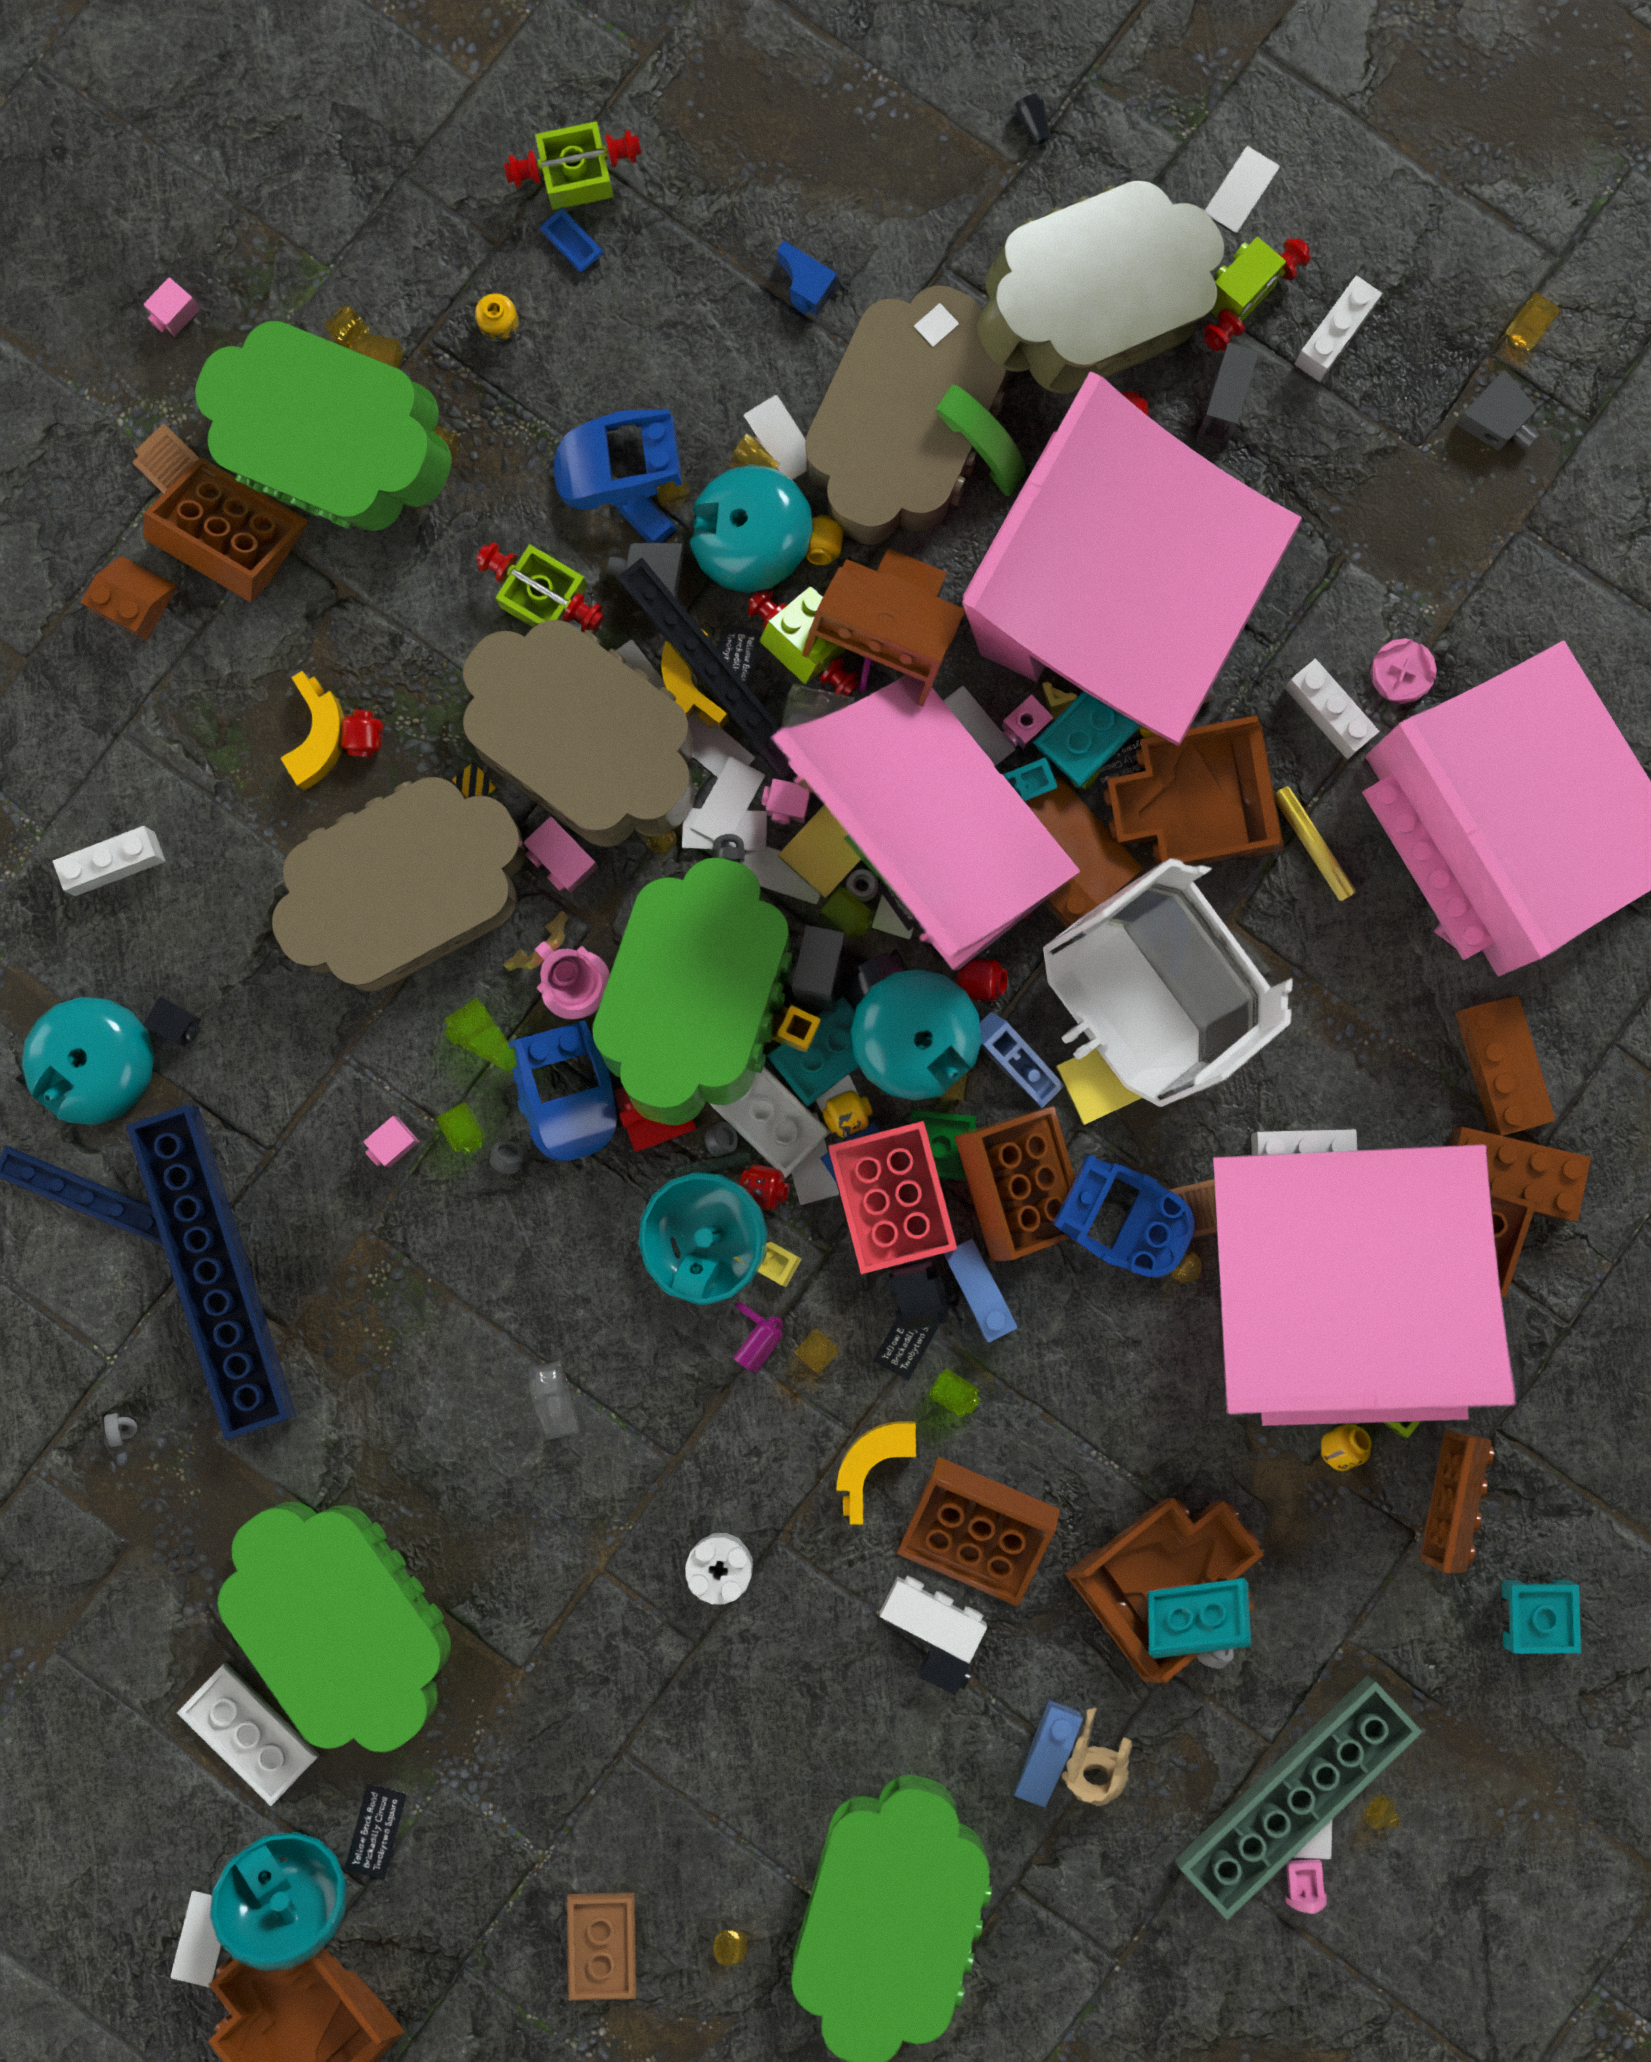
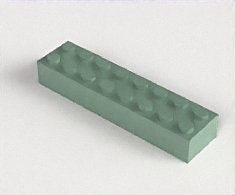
(1297, 1797)

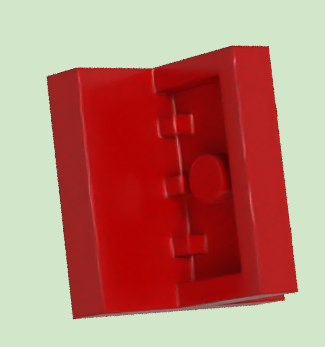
(645, 1132)

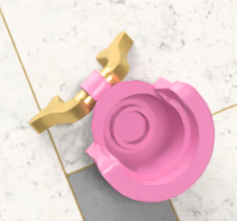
(570, 978)

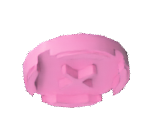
(1403, 671)

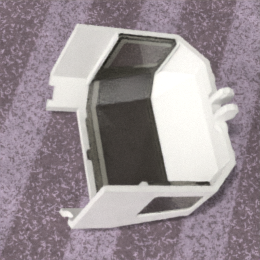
(1164, 987)

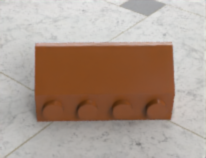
(1505, 1066)

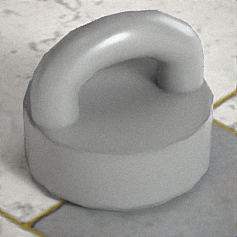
(113, 1429)
(1216, 1659)

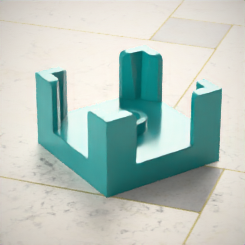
(1542, 1617)

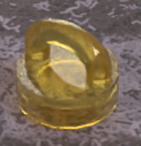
(661, 843)
(1188, 1268)
(1381, 1813)
(730, 1947)

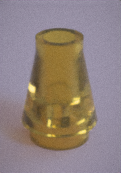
(753, 452)

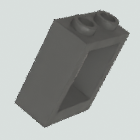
(1228, 392)

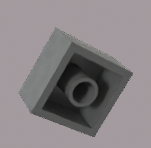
(819, 968)

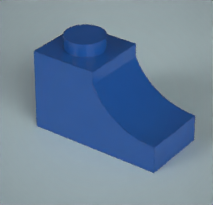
(811, 280)

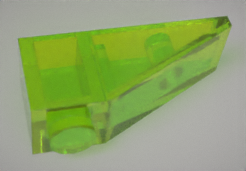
(480, 1034)

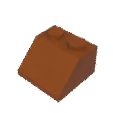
(129, 596)

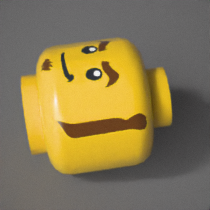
(1346, 1447)

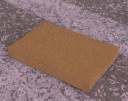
(601, 1946)

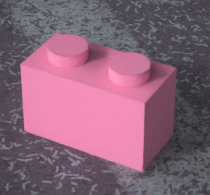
(560, 855)

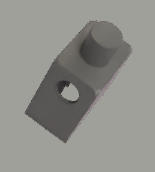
(1500, 414)
(663, 558)

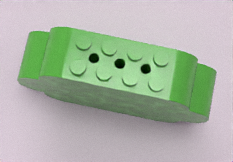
(322, 427)
(694, 991)
(335, 1625)
(891, 1920)

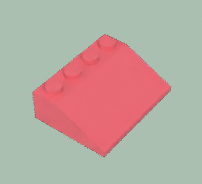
(892, 1197)

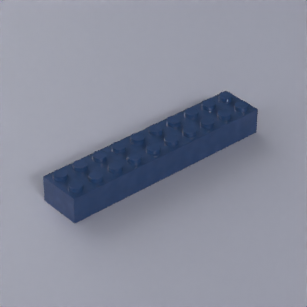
(211, 1271)

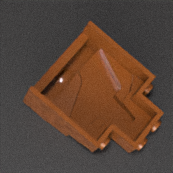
(890, 616)
(1201, 797)
(1155, 1554)
(300, 2014)

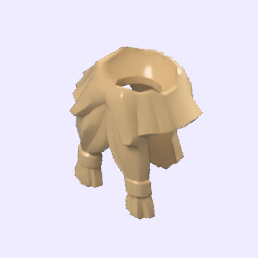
(1089, 1758)

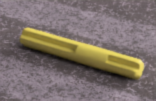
(1314, 843)

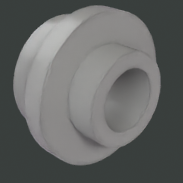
(862, 875)

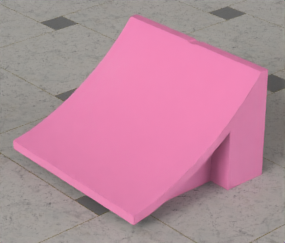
(1126, 565)
(1517, 810)
(930, 815)
(1360, 1286)

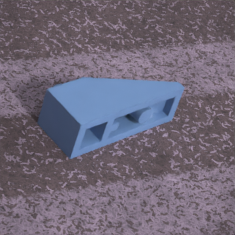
(1018, 1060)
(980, 1291)
(1048, 1753)

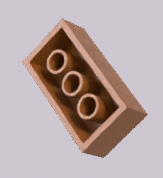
(1532, 1172)

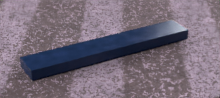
(79, 1193)

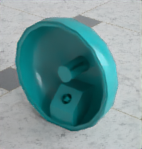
(750, 528)
(915, 1034)
(88, 1060)
(717, 1224)
(279, 1911)

